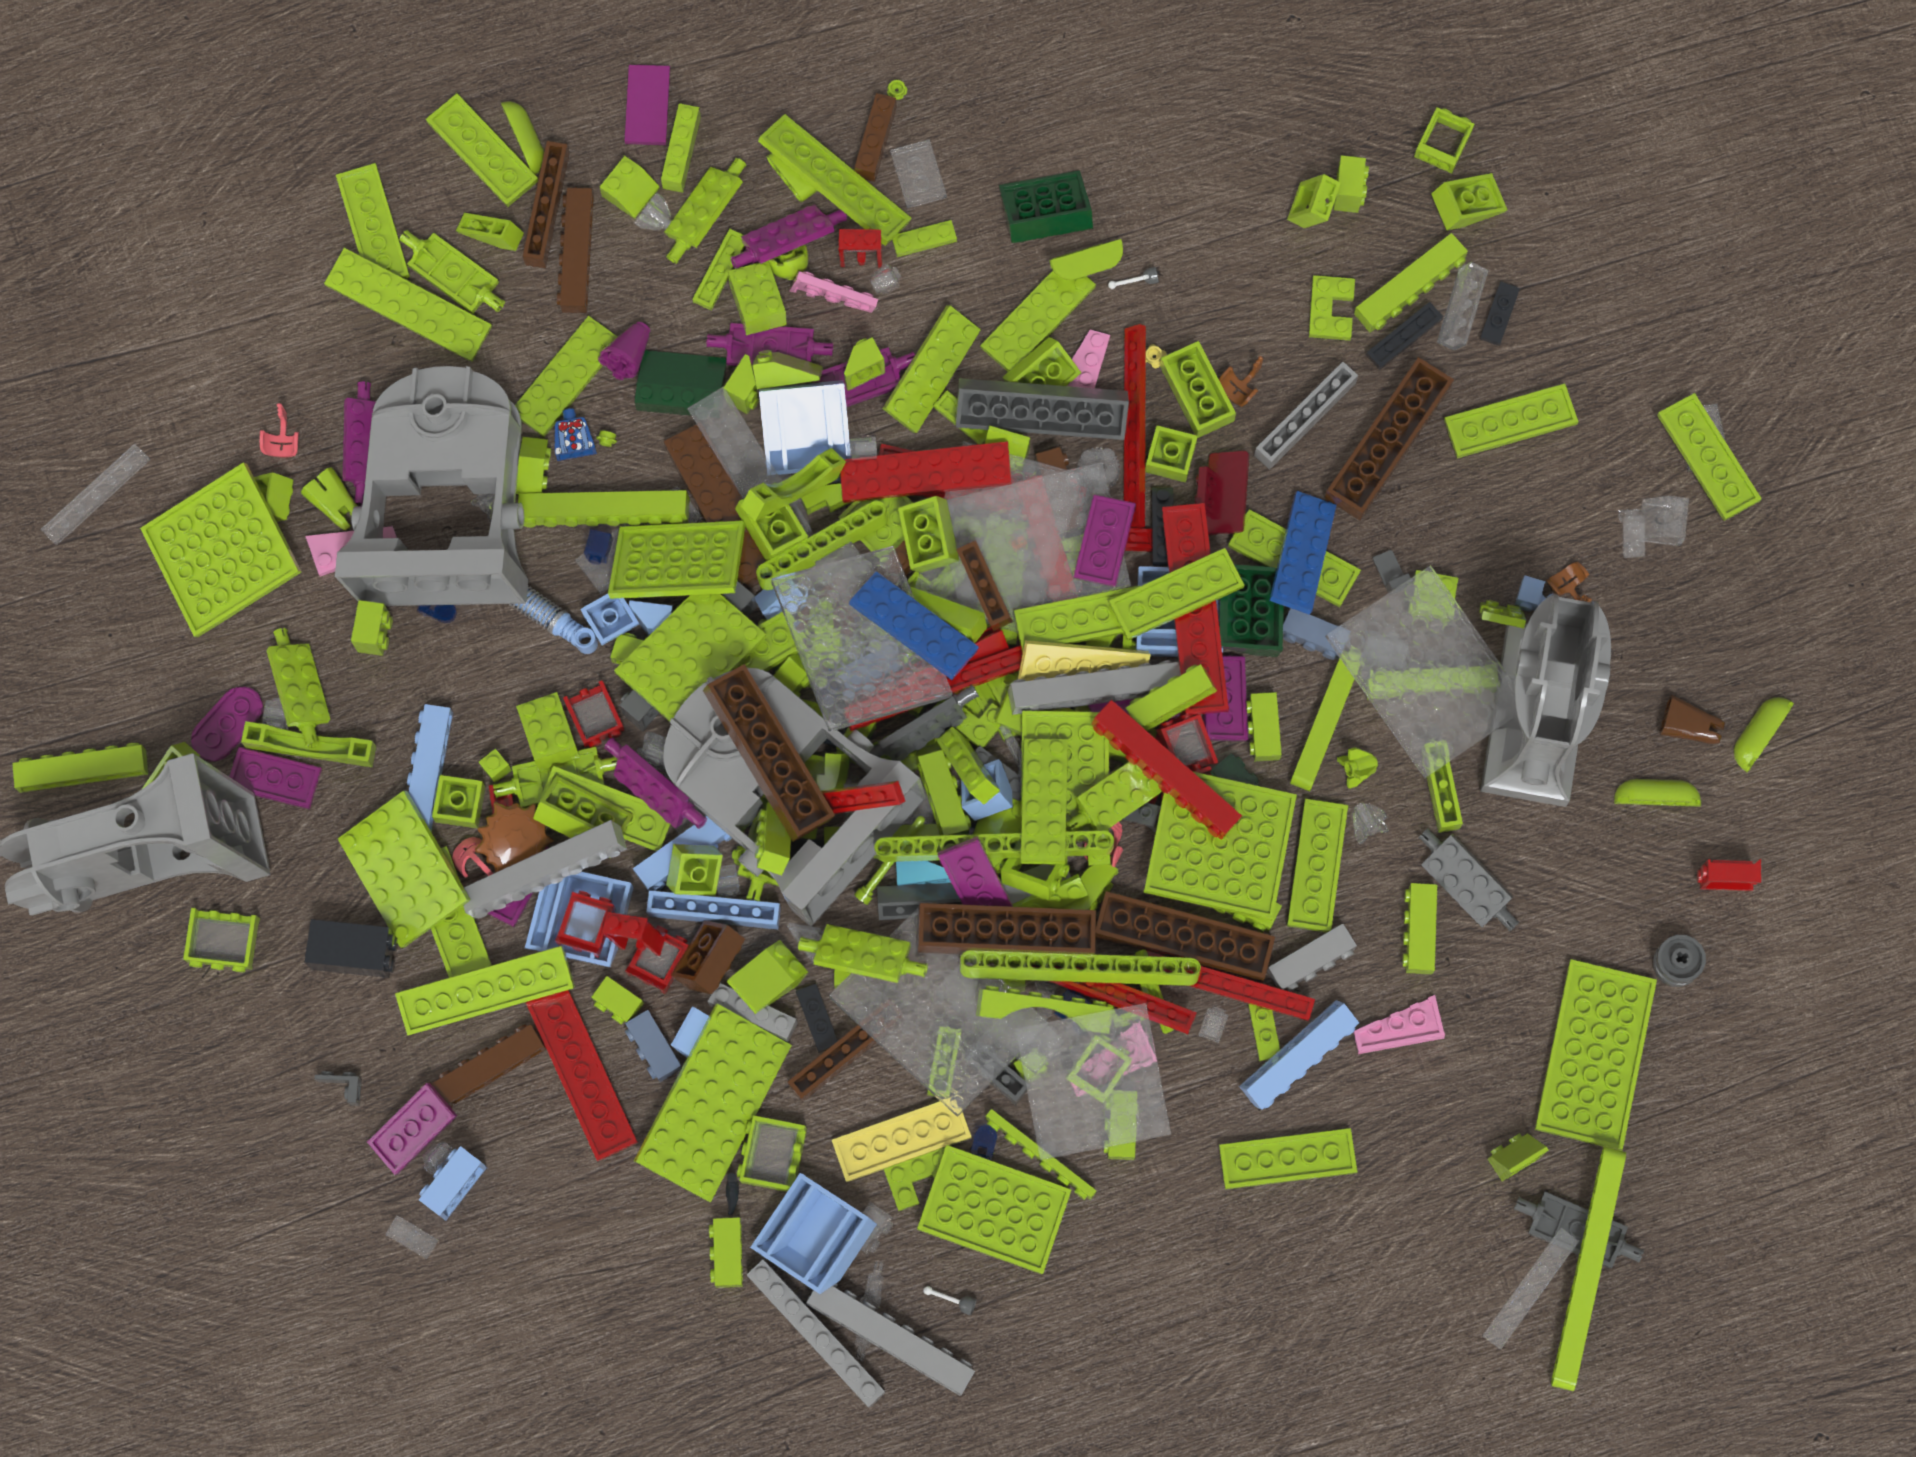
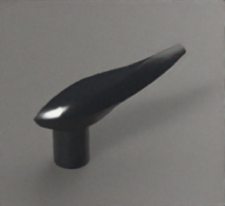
(732, 1192)

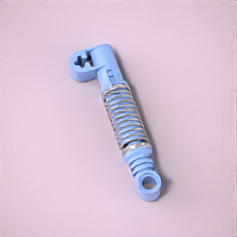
(556, 623)

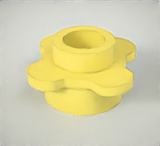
(1154, 350)

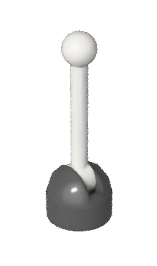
(1149, 276)
(966, 1304)

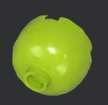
(790, 263)

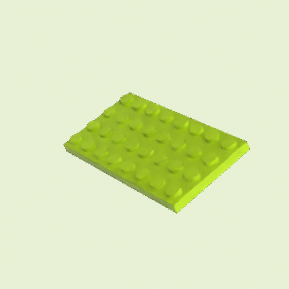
(1595, 1055)
(712, 1103)

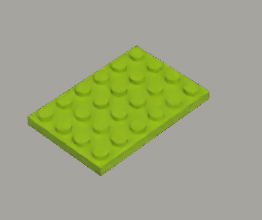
(677, 559)
(693, 644)
(1086, 751)
(403, 869)
(994, 1209)

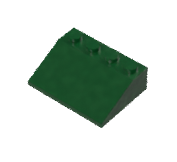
(1046, 206)
(677, 381)
(1248, 618)

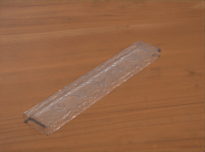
(95, 494)
(1530, 1288)

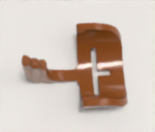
(1238, 398)
(1573, 570)

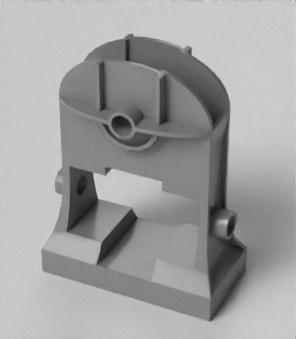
(439, 432)
(1559, 691)
(720, 784)
(95, 856)

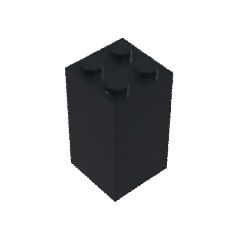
(350, 948)

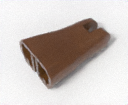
(1689, 722)

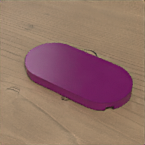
(224, 724)

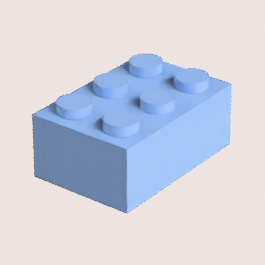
(452, 1182)

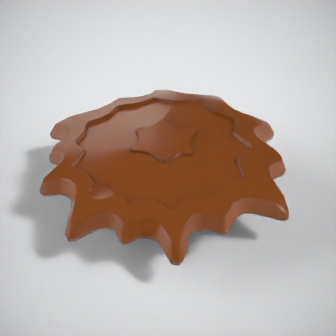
(512, 836)

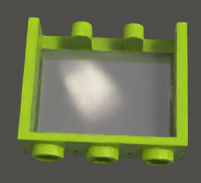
(221, 940)
(772, 1153)

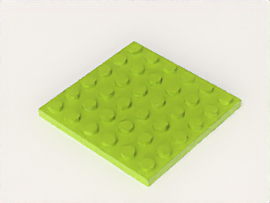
(220, 550)
(1229, 873)

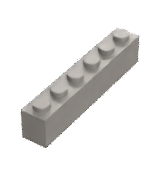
(1305, 415)

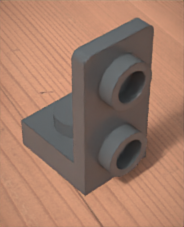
(1390, 570)
(1145, 815)
(352, 1092)

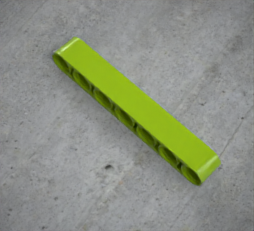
(826, 536)
(1323, 727)

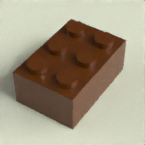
(708, 957)

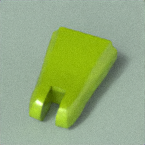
(330, 497)

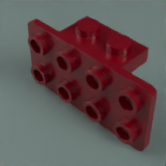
(1224, 491)

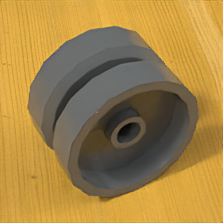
(1691, 956)

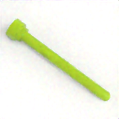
(865, 893)

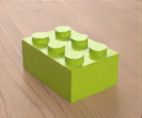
(757, 298)
(775, 531)
(928, 534)
(547, 731)

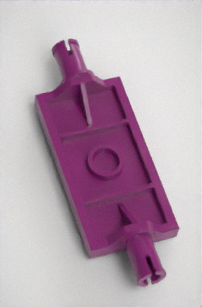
(786, 235)
(785, 340)
(875, 387)
(356, 438)
(653, 787)

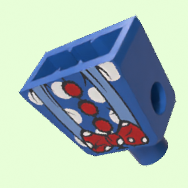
(572, 437)

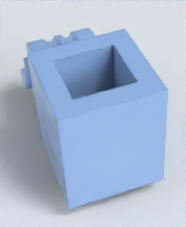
(1530, 594)

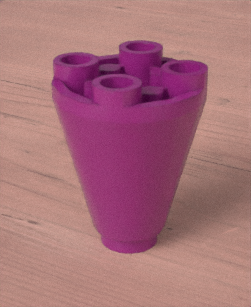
(626, 352)

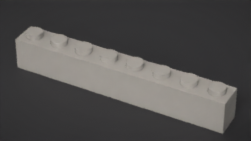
(1089, 688)
(544, 869)
(816, 1334)
(892, 1338)

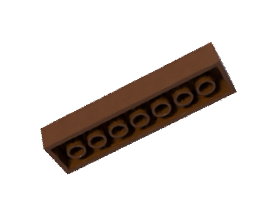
(1389, 439)
(712, 492)
(768, 752)
(1003, 928)
(1184, 936)

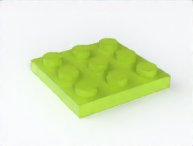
(889, 534)

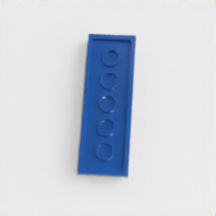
(1303, 552)
(914, 625)

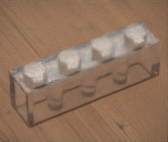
(1462, 306)

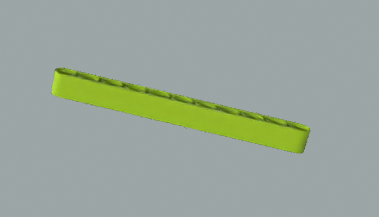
(1004, 851)
(1089, 962)
(1588, 1269)

